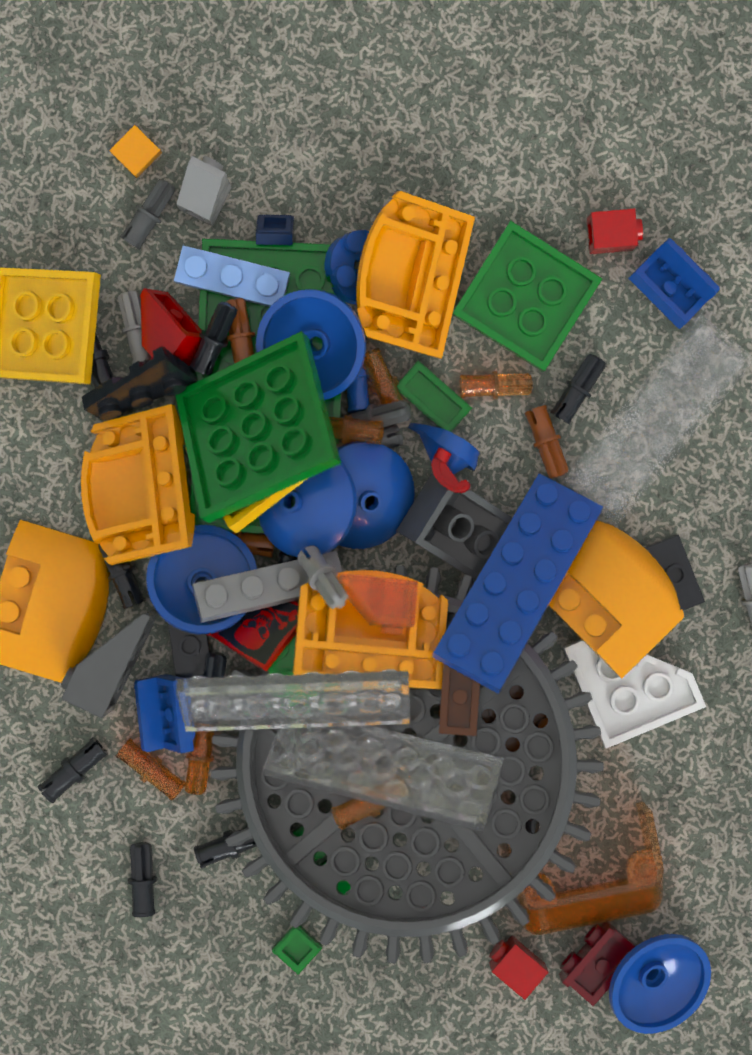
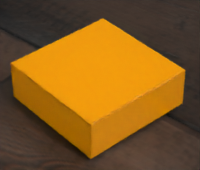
(135, 151)

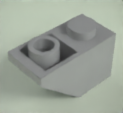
(203, 189)

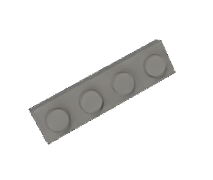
(253, 589)

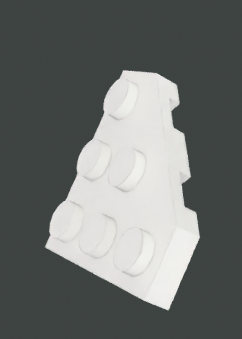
(638, 702)

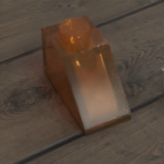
(383, 601)

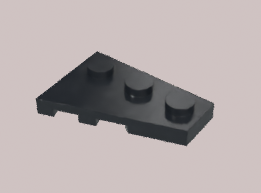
(145, 383)

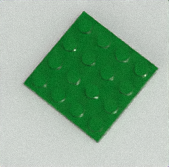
(256, 428)

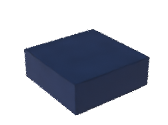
(275, 230)

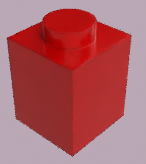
(614, 231)
(517, 966)

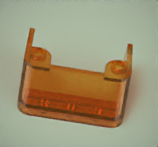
(604, 901)

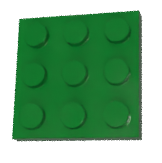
(527, 296)

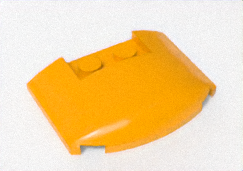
(412, 273)
(137, 486)
(617, 598)
(50, 600)
(343, 640)

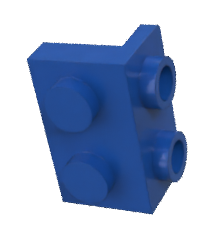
(674, 283)
(160, 715)

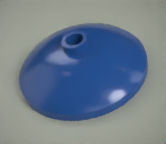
(321, 316)
(380, 474)
(320, 516)
(172, 575)
(659, 983)

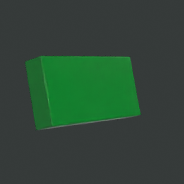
(433, 397)

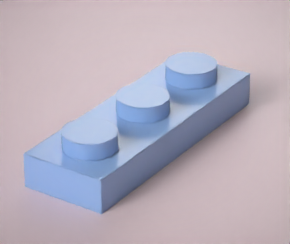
(230, 276)

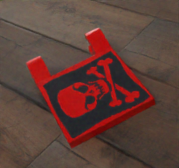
(262, 633)

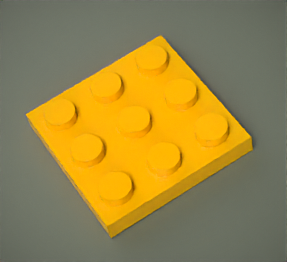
(48, 324)

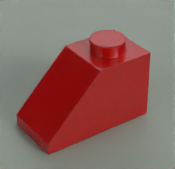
(167, 325)

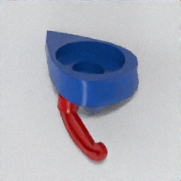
(448, 455)

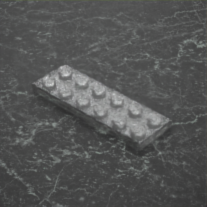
(658, 419)
(294, 700)
(389, 771)

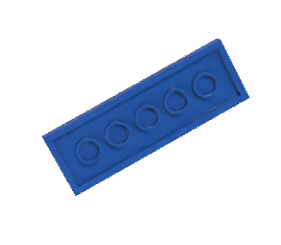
(517, 583)

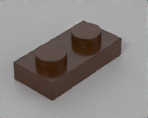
(458, 703)

